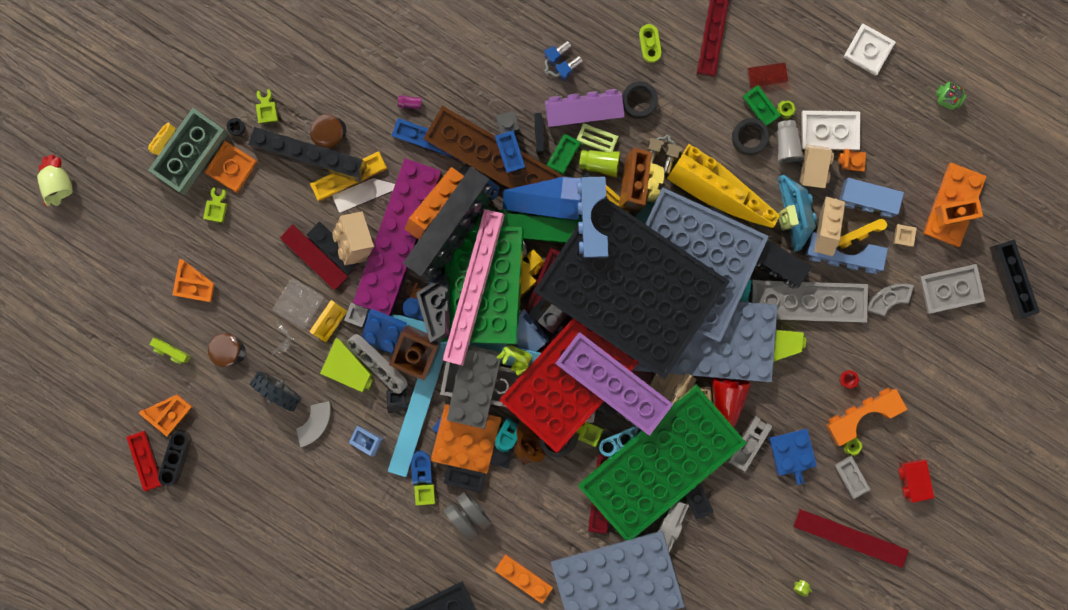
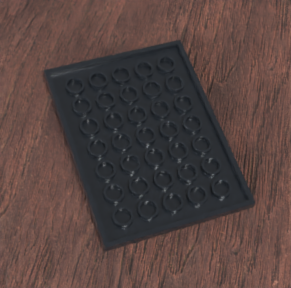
(640, 297)

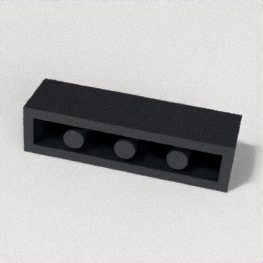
(1014, 279)

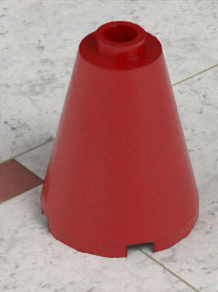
(730, 397)

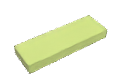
(788, 218)

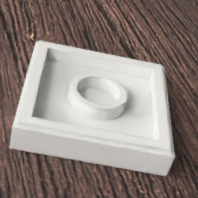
(869, 49)

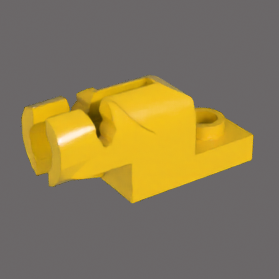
(528, 270)

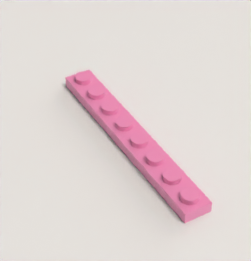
(473, 287)

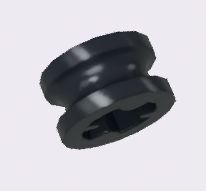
(236, 132)

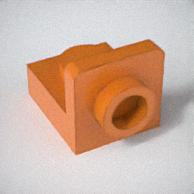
(852, 160)

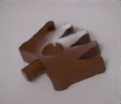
(411, 290)

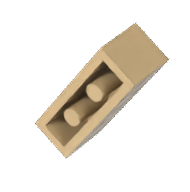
(829, 226)

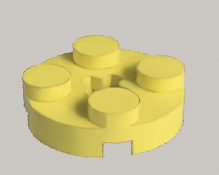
(656, 176)

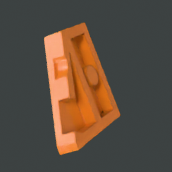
(192, 284)
(167, 414)

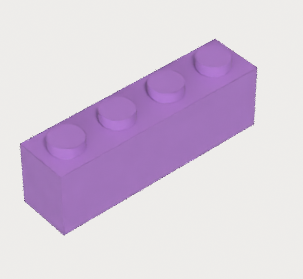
(584, 108)

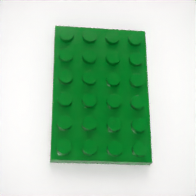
(500, 303)

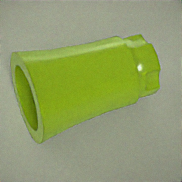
(600, 162)

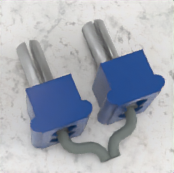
(564, 69)

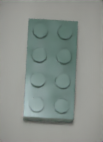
(188, 151)

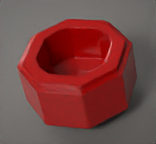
(849, 379)

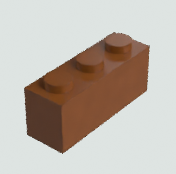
(635, 180)

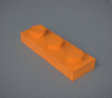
(523, 578)

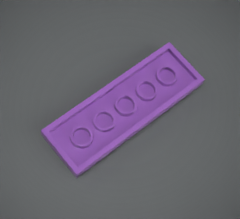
(614, 383)

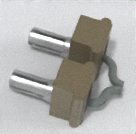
(671, 154)

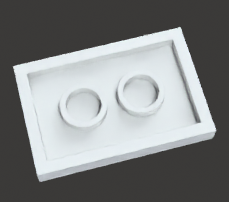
(831, 129)

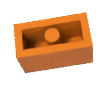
(958, 212)

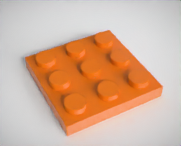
(465, 444)

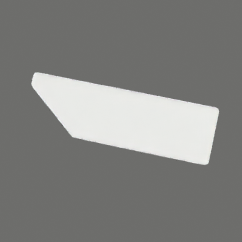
(361, 193)

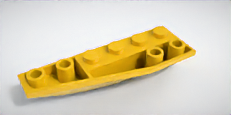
(719, 188)

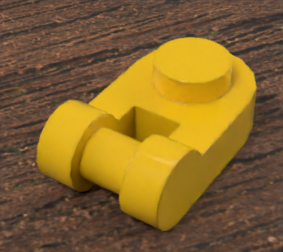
(161, 139)

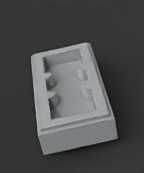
(852, 477)

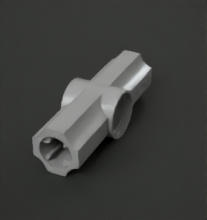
(671, 524)

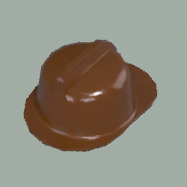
(527, 445)

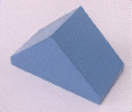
(366, 441)

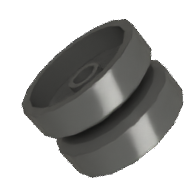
(465, 518)

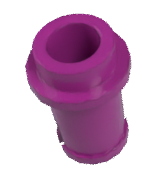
(409, 102)

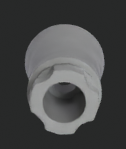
(788, 142)

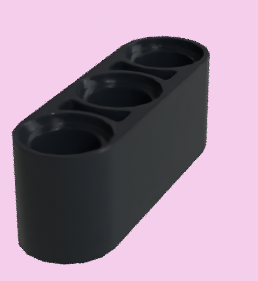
(168, 465)

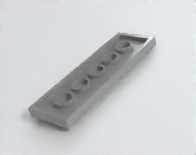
(814, 300)

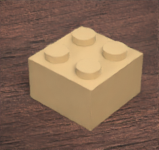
(353, 238)

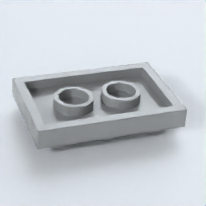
(952, 288)

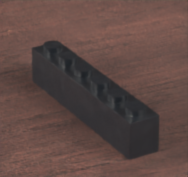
(307, 154)
(780, 263)

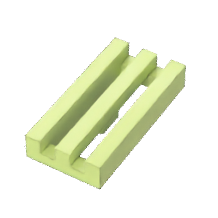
(598, 131)

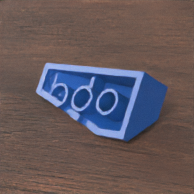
(546, 198)

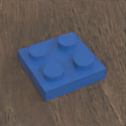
(382, 330)

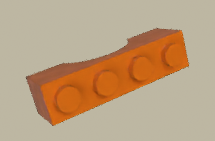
(432, 204)
(844, 428)

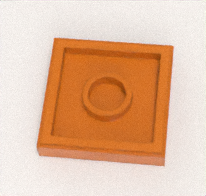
(231, 166)

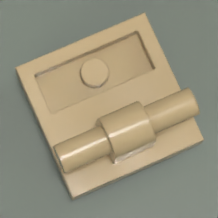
(673, 385)

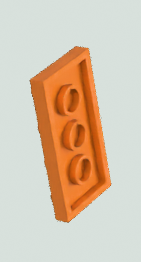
(957, 186)

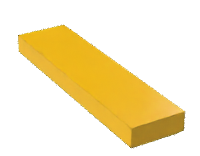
(333, 184)

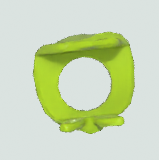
(521, 357)

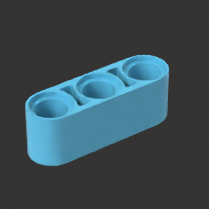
(615, 440)

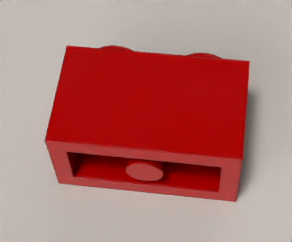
(916, 480)

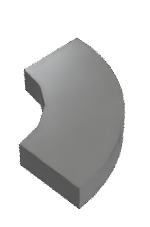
(888, 297)
(315, 425)

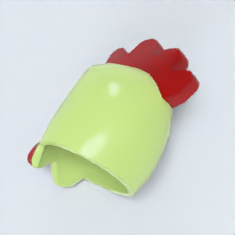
(53, 179)

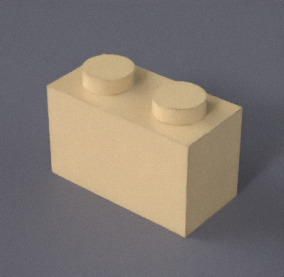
(816, 166)

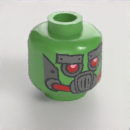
(950, 95)

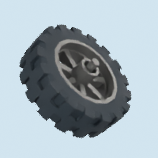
(275, 391)

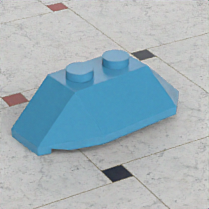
(796, 195)

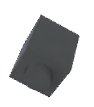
(507, 122)

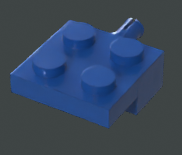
(793, 453)

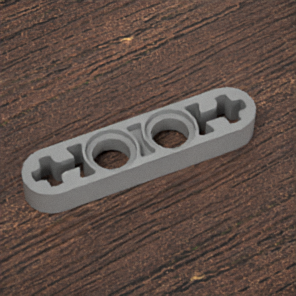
(377, 364)

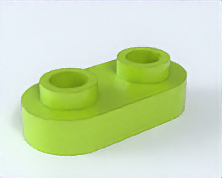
(650, 44)

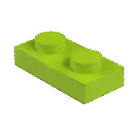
(176, 355)

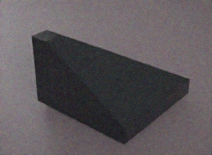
(395, 401)

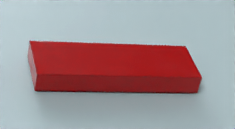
(144, 460)

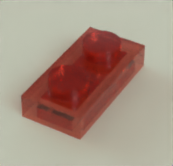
(767, 75)

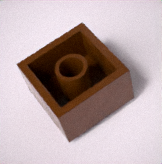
(414, 353)

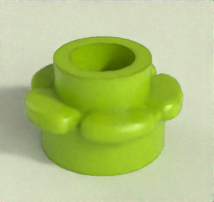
(786, 104)
(857, 447)
(802, 588)

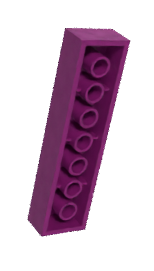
(393, 244)

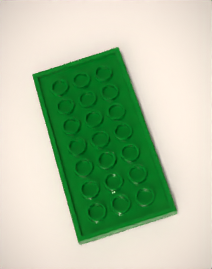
(662, 468)

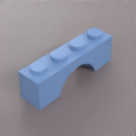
(594, 243)
(869, 258)

